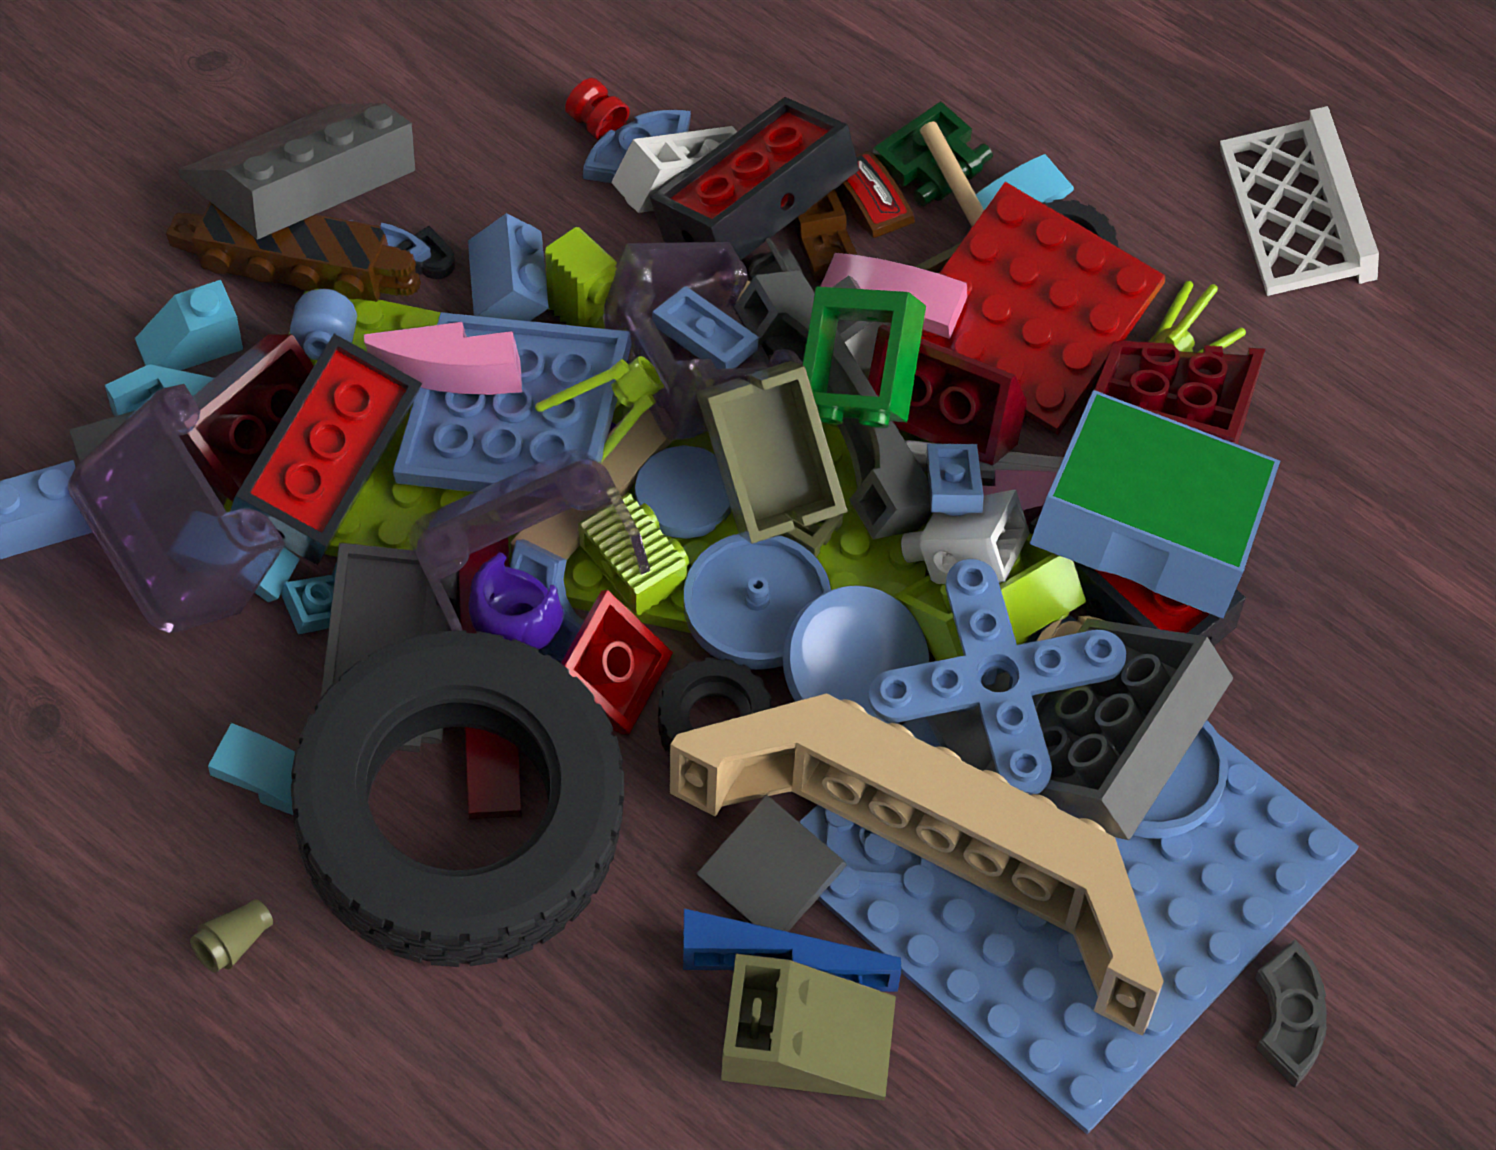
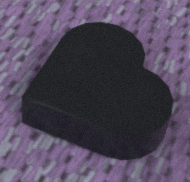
(442, 256)

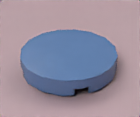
(683, 491)

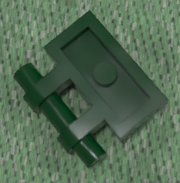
(909, 157)

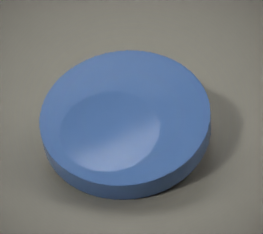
(748, 595)
(848, 641)
(1191, 789)

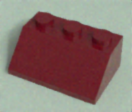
(958, 399)
(244, 410)

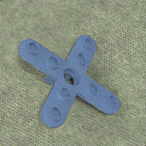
(988, 646)

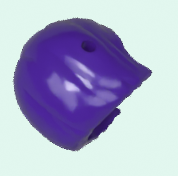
(514, 604)

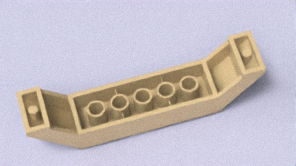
(944, 813)

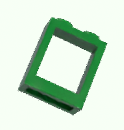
(906, 320)

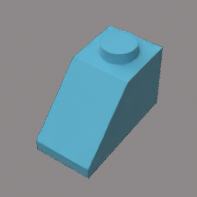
(191, 329)

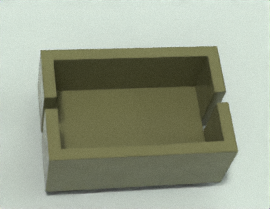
(772, 451)

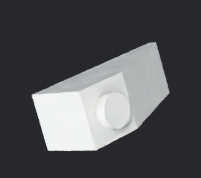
(659, 159)

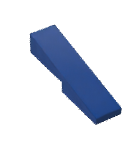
(714, 941)

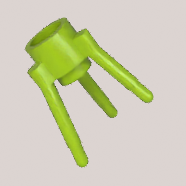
(1178, 334)
(633, 386)

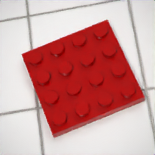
(1044, 301)

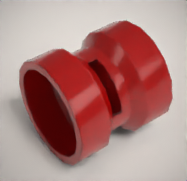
(594, 107)

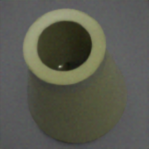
(229, 936)

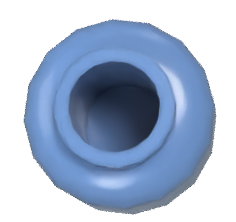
(320, 316)

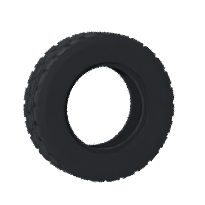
(434, 686)

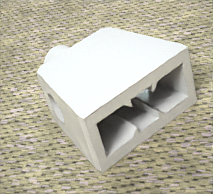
(987, 536)

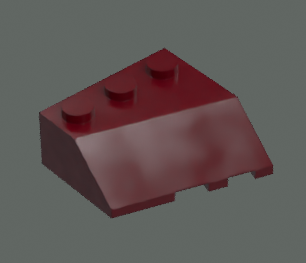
(1192, 388)

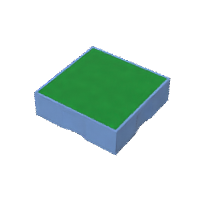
(1156, 503)

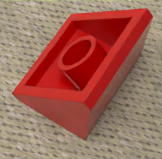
(617, 660)

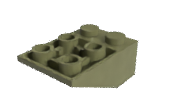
(806, 1030)

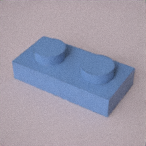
(704, 329)
(954, 479)

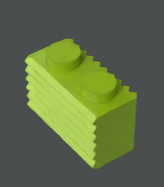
(578, 279)
(609, 552)

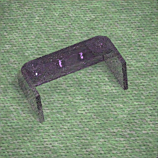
(511, 505)

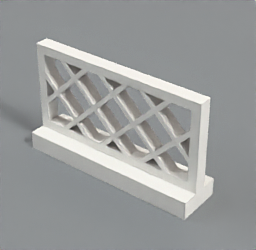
(1340, 203)

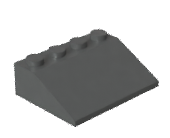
(305, 166)
(1126, 735)

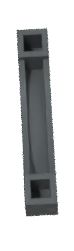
(890, 482)

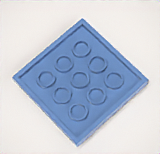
(485, 438)

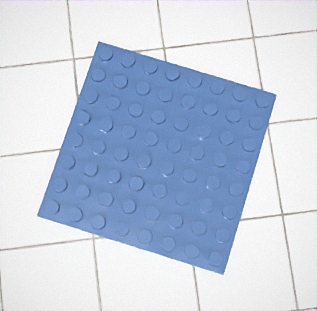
(1022, 982)

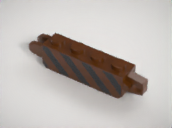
(307, 254)

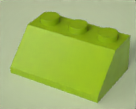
(1036, 594)

